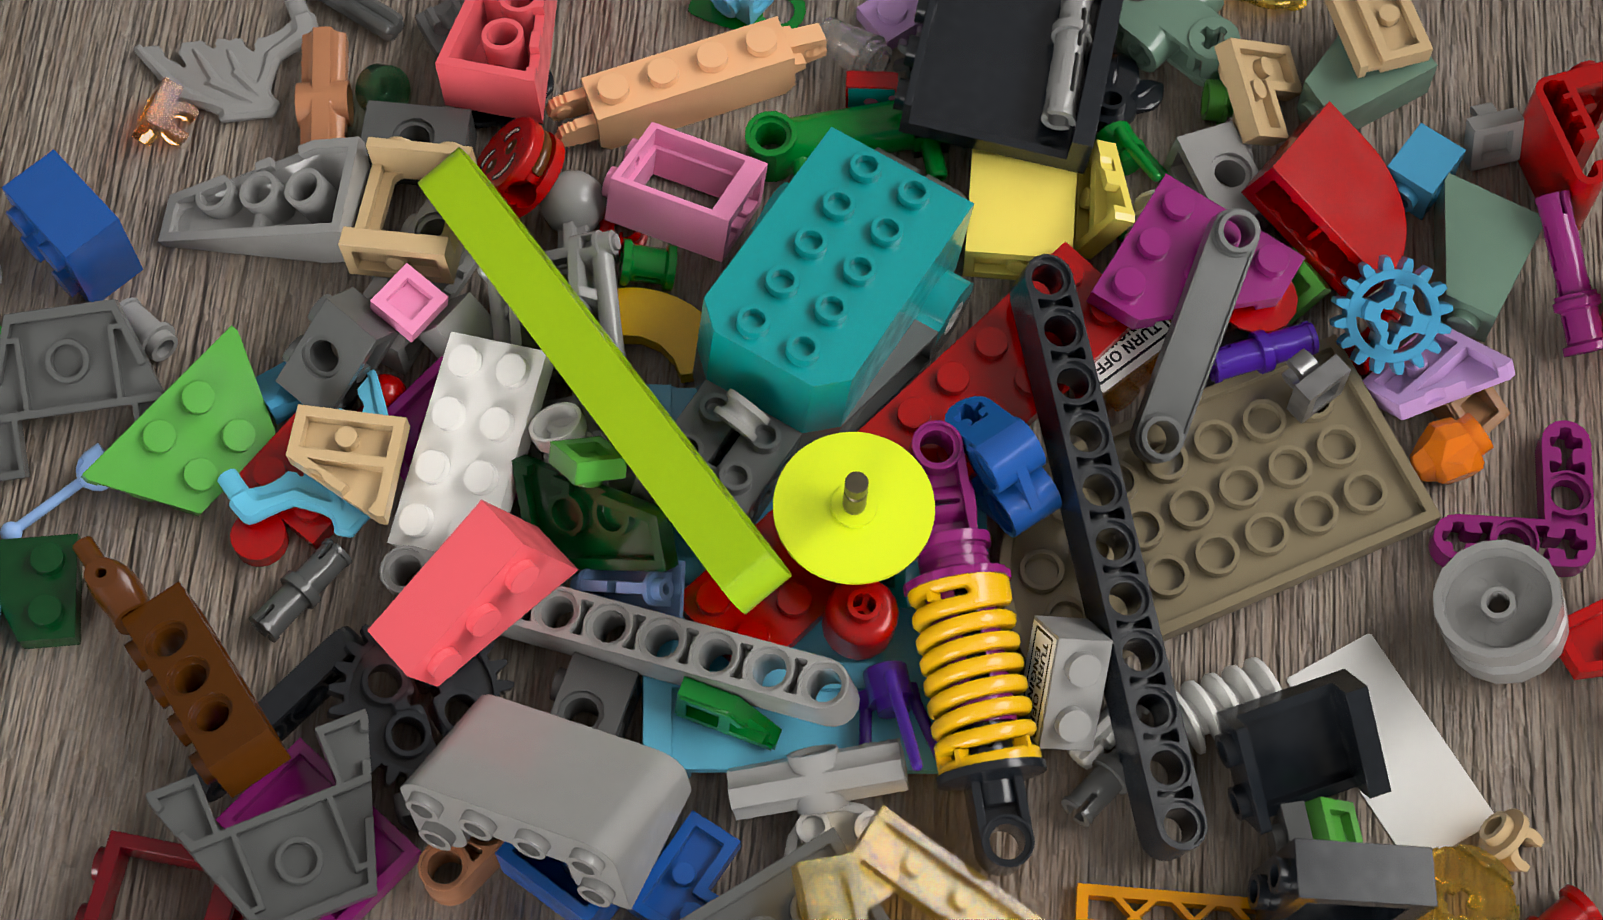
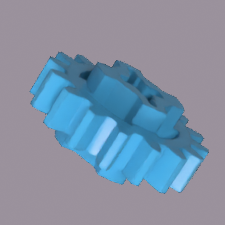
(1385, 335)

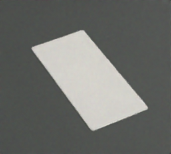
(1430, 791)

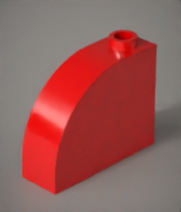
(1332, 199)

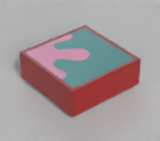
(870, 87)

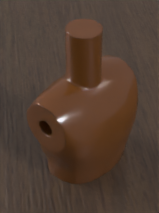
(110, 582)

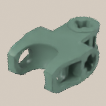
(1175, 33)

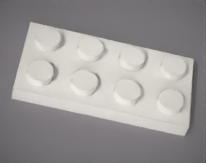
(470, 436)

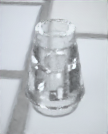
(855, 47)

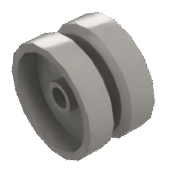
(1501, 611)

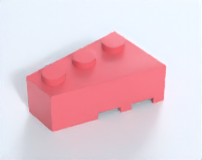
(469, 593)

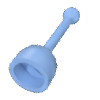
(15, 529)

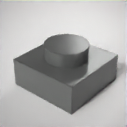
(1289, 823)

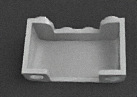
(551, 794)

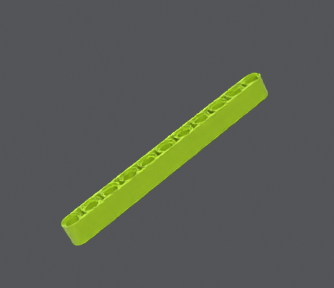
(606, 383)

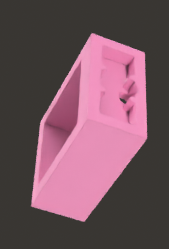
(693, 163)

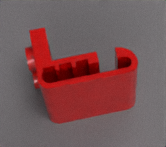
(1562, 134)

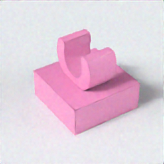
(409, 302)

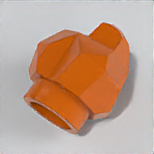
(1450, 450)

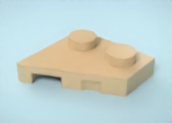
(351, 455)

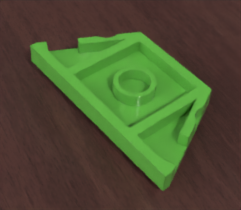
(191, 433)

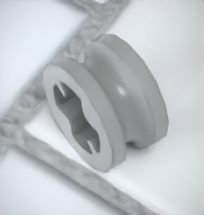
(741, 415)

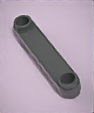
(1194, 335)

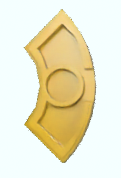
(661, 324)

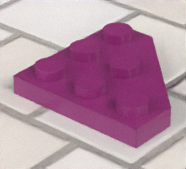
(1158, 252)

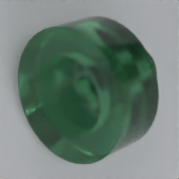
(382, 84)

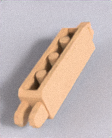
(687, 83)

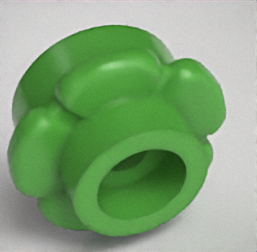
(1215, 102)

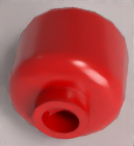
(860, 619)

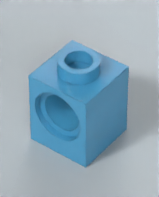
(1423, 168)

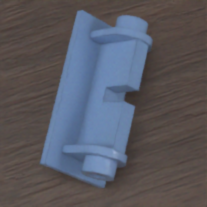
(644, 589)

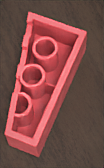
(499, 57)

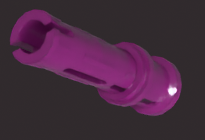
(1575, 298)

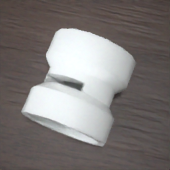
(557, 423)

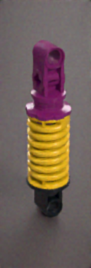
(972, 661)

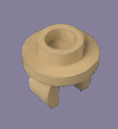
(1504, 833)

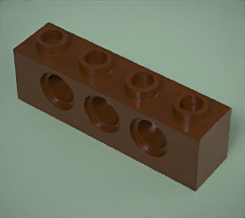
(204, 690)

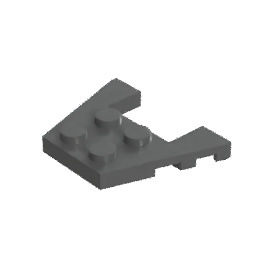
(64, 365)
(299, 856)

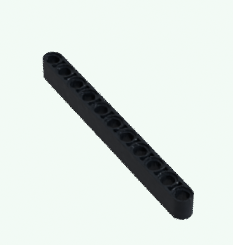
(1102, 577)

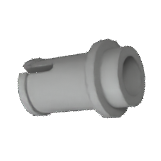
(155, 337)

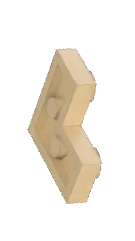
(1255, 80)

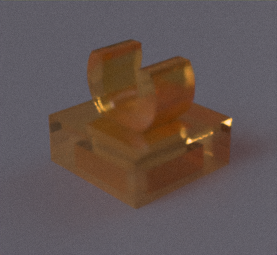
(160, 113)

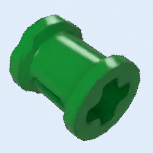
(647, 264)

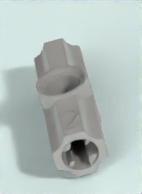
(817, 779)

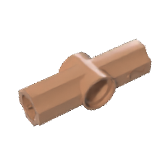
(325, 94)

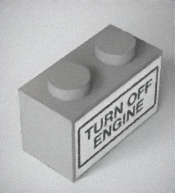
(1066, 681)

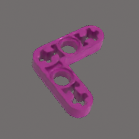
(1552, 521)

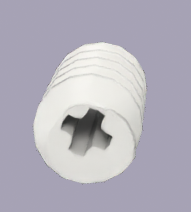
(1217, 693)

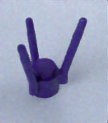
(893, 697)

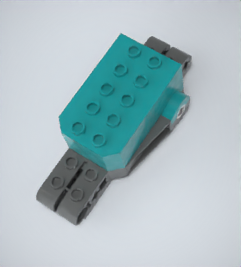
(825, 310)

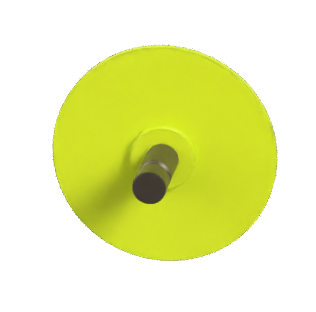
(853, 508)

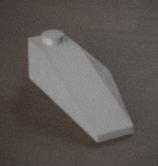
(278, 209)

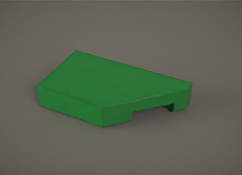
(725, 713)

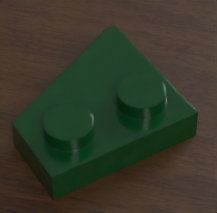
(42, 590)

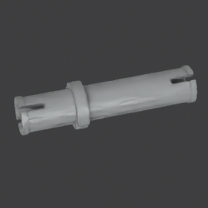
(1070, 38)

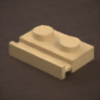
(1380, 34)

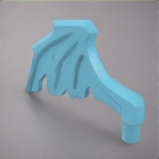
(302, 492)

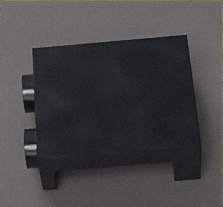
(1301, 747)

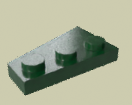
(594, 525)

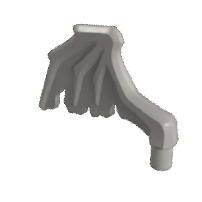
(231, 76)

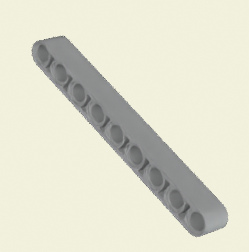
(650, 629)

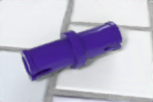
(1263, 351)

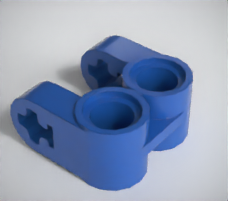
(1007, 463)

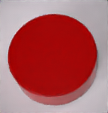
(260, 542)

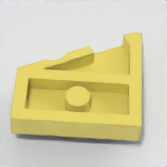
(1102, 201)

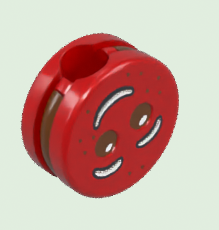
(522, 163)

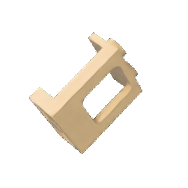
(383, 253)

